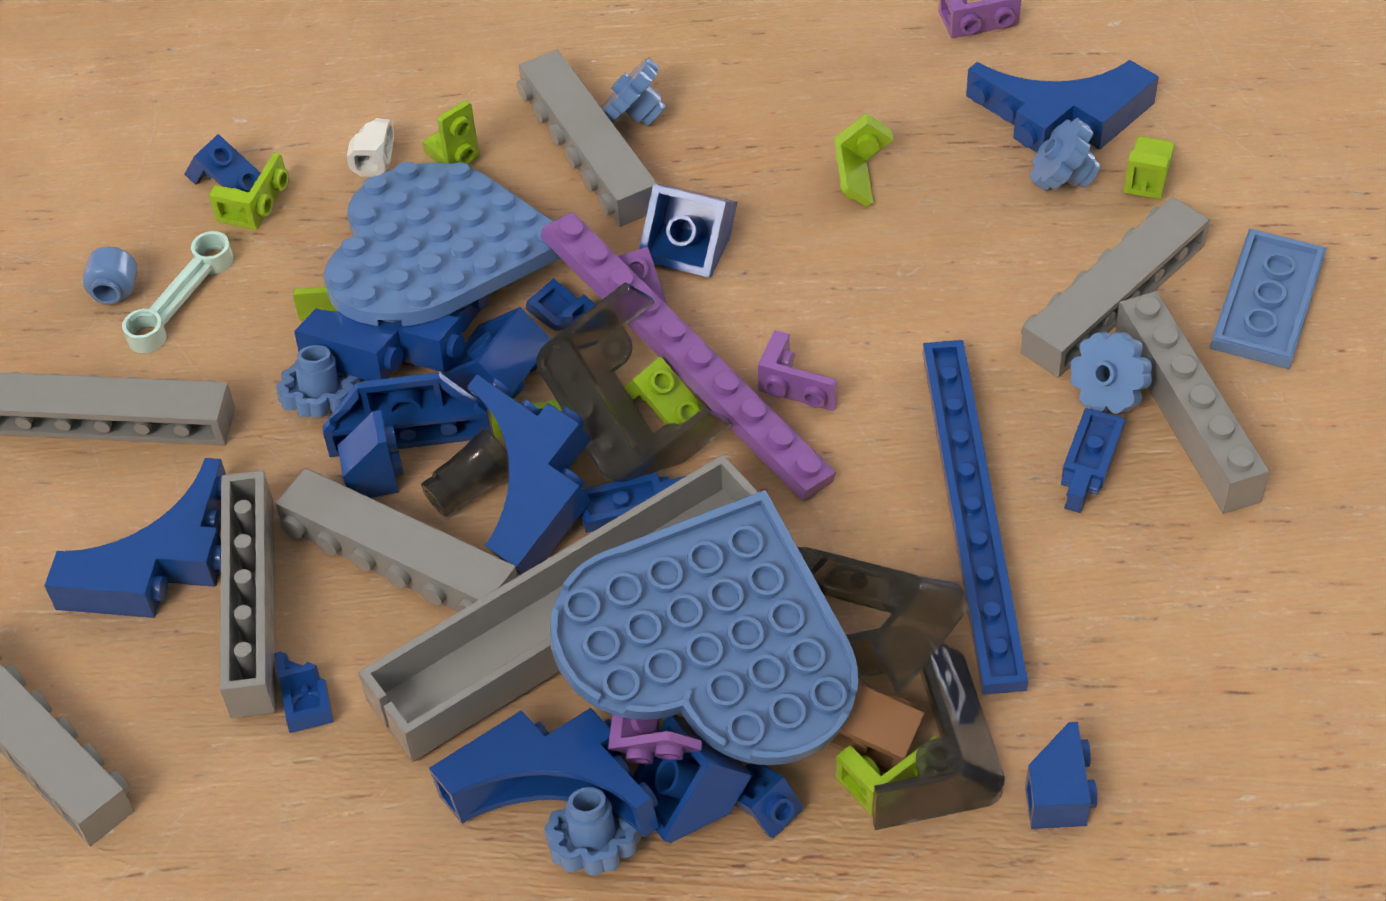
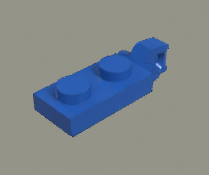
(1090, 456)
(616, 498)

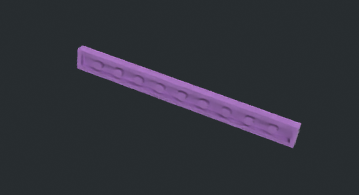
(693, 360)

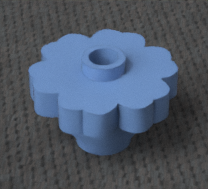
(635, 95)
(1065, 157)
(1111, 372)
(313, 383)
(589, 834)

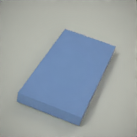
(1268, 298)

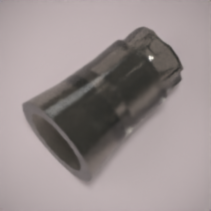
(468, 473)

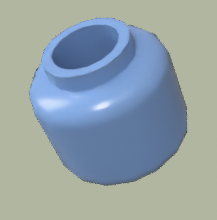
(110, 275)

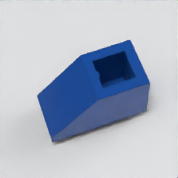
(368, 460)
(1058, 782)

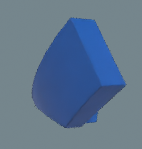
(557, 306)
(303, 694)

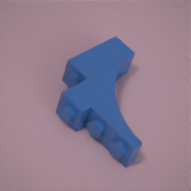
(1037, 107)
(379, 350)
(542, 491)
(135, 571)
(528, 764)

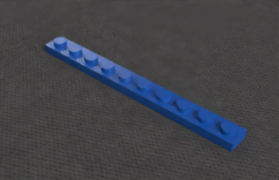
(974, 520)

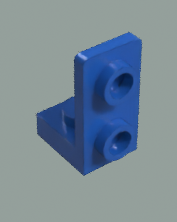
(224, 165)

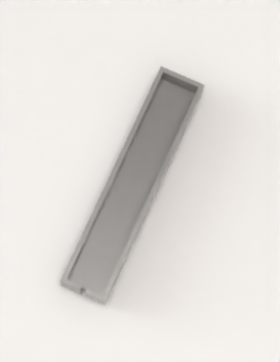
(503, 640)

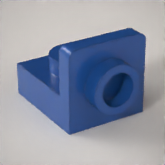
(769, 799)

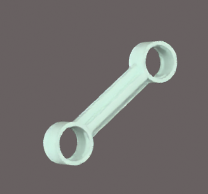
(177, 292)

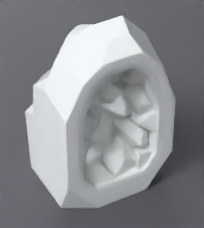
(371, 148)

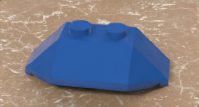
(420, 408)

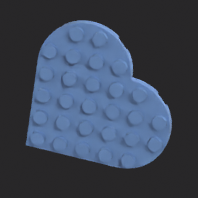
(431, 244)
(711, 627)

